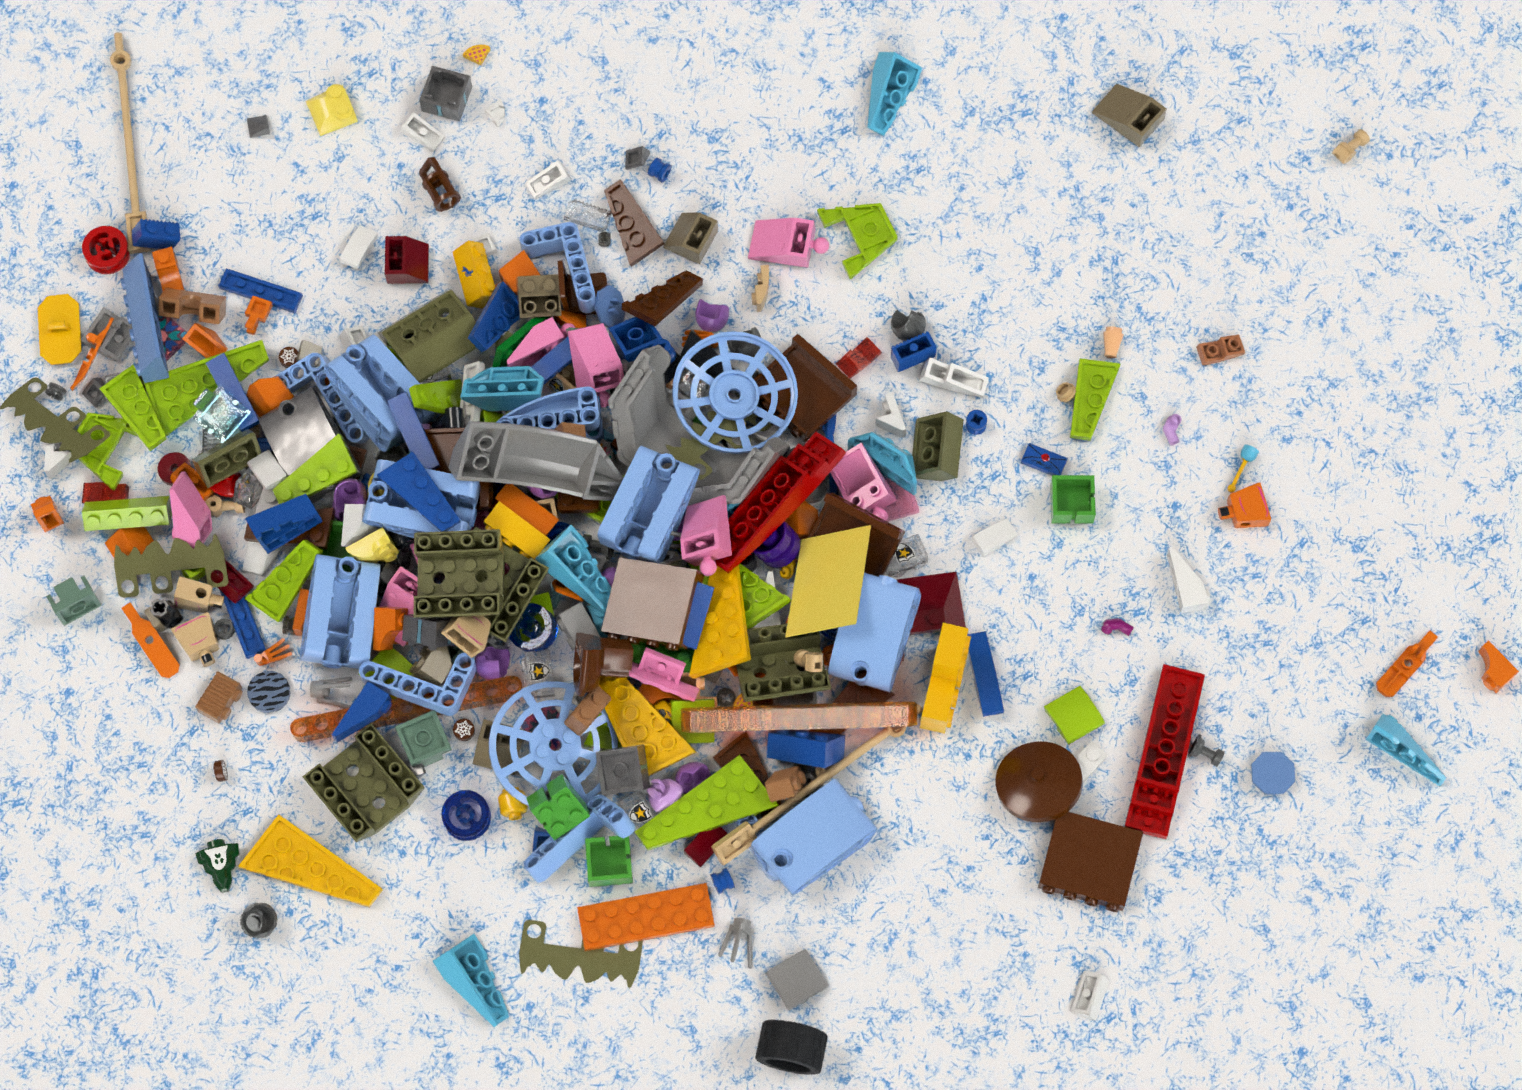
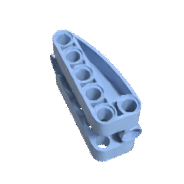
(368, 384)
(563, 406)
(648, 506)
(400, 518)
(340, 612)
(879, 634)
(815, 836)

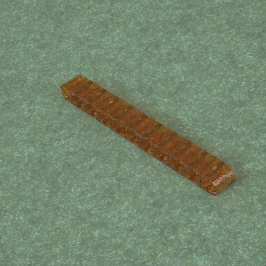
(397, 716)
(798, 717)

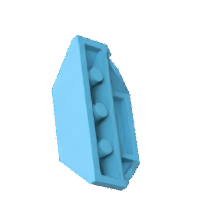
(503, 388)
(890, 459)

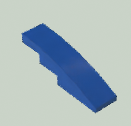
(984, 675)

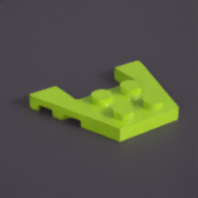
(869, 230)
(97, 458)

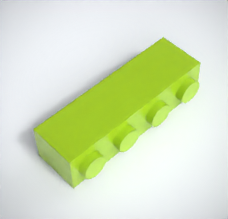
(126, 513)

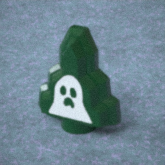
(219, 861)

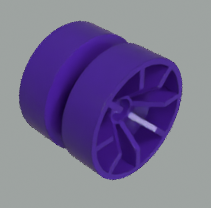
(779, 547)

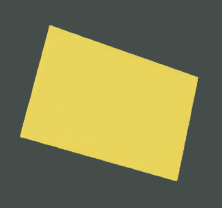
(828, 581)

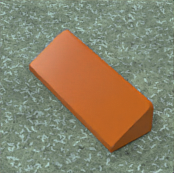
(527, 508)

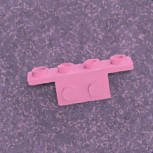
(663, 673)

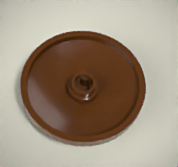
(1039, 781)

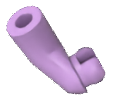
(1170, 428)

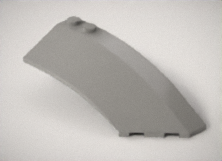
(534, 459)

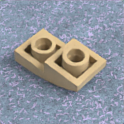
(761, 290)

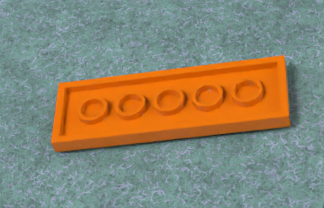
(645, 917)

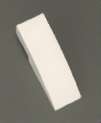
(953, 378)

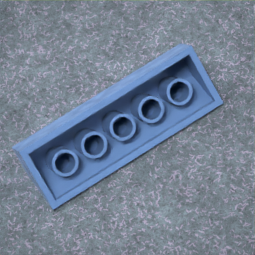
(144, 321)

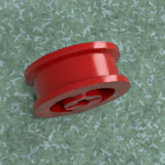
(104, 261)

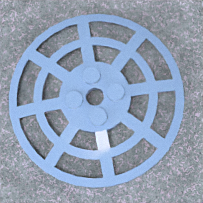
(740, 382)
(539, 742)

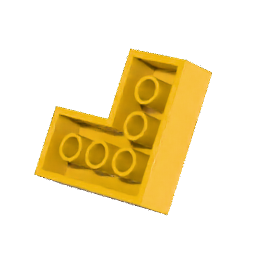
(945, 677)

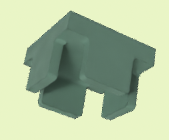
(73, 601)
(423, 739)

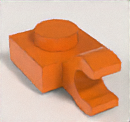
(257, 311)

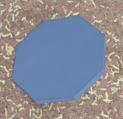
(608, 306)
(1273, 773)

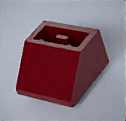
(406, 260)

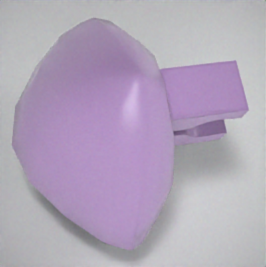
(663, 793)

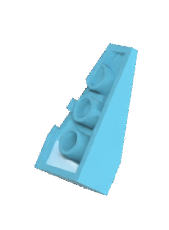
(891, 83)
(575, 568)
(1397, 742)
(468, 973)

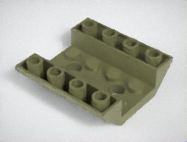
(435, 339)
(460, 558)
(519, 588)
(774, 657)
(379, 776)

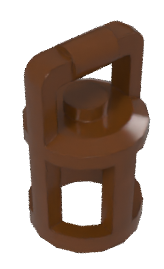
(435, 180)

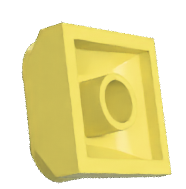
(331, 110)
(374, 548)

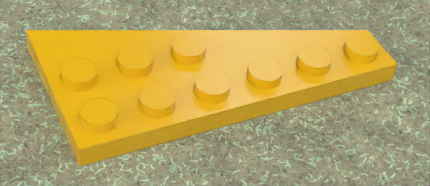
(724, 632)
(640, 723)
(298, 859)

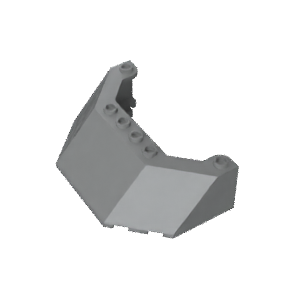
(647, 419)

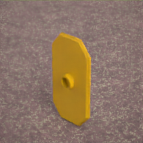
(59, 329)

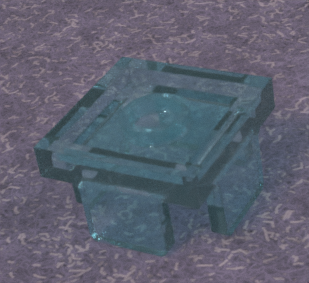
(219, 412)

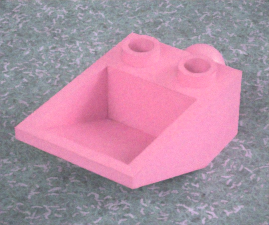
(783, 241)
(538, 343)
(595, 355)
(863, 482)
(189, 512)
(706, 534)
(399, 594)

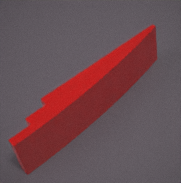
(778, 496)
(1164, 751)

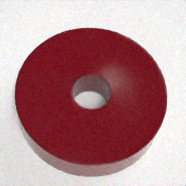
(168, 462)

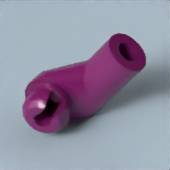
(1116, 624)

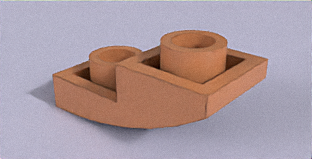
(1221, 350)

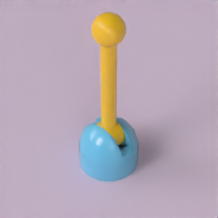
(1248, 454)

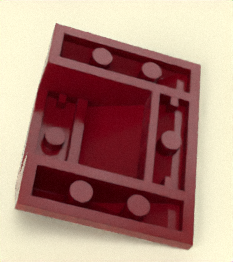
(938, 602)

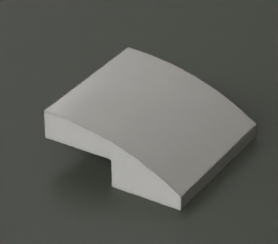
(116, 338)
(797, 979)

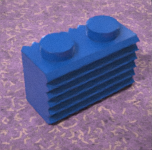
(156, 234)
(913, 351)

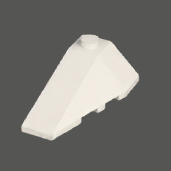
(256, 558)

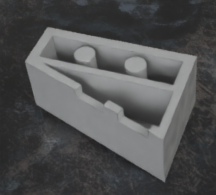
(575, 621)

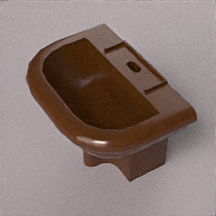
(599, 658)

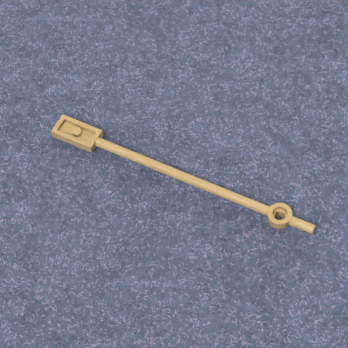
(134, 217)
(742, 836)

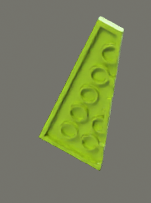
(174, 396)
(758, 596)
(717, 801)

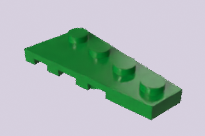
(506, 349)

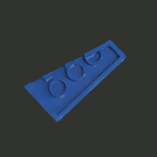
(495, 318)
(416, 487)

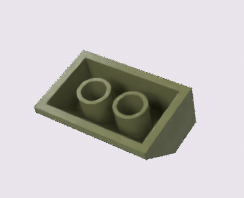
(937, 446)
(227, 458)

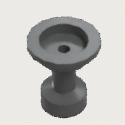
(606, 551)
(1199, 748)

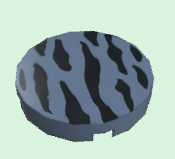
(268, 691)

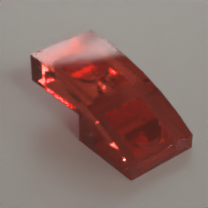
(859, 358)
(101, 492)

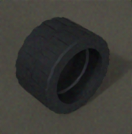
(791, 1047)

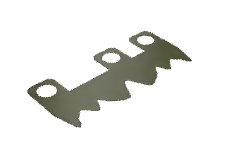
(57, 428)
(692, 449)
(158, 563)
(565, 959)

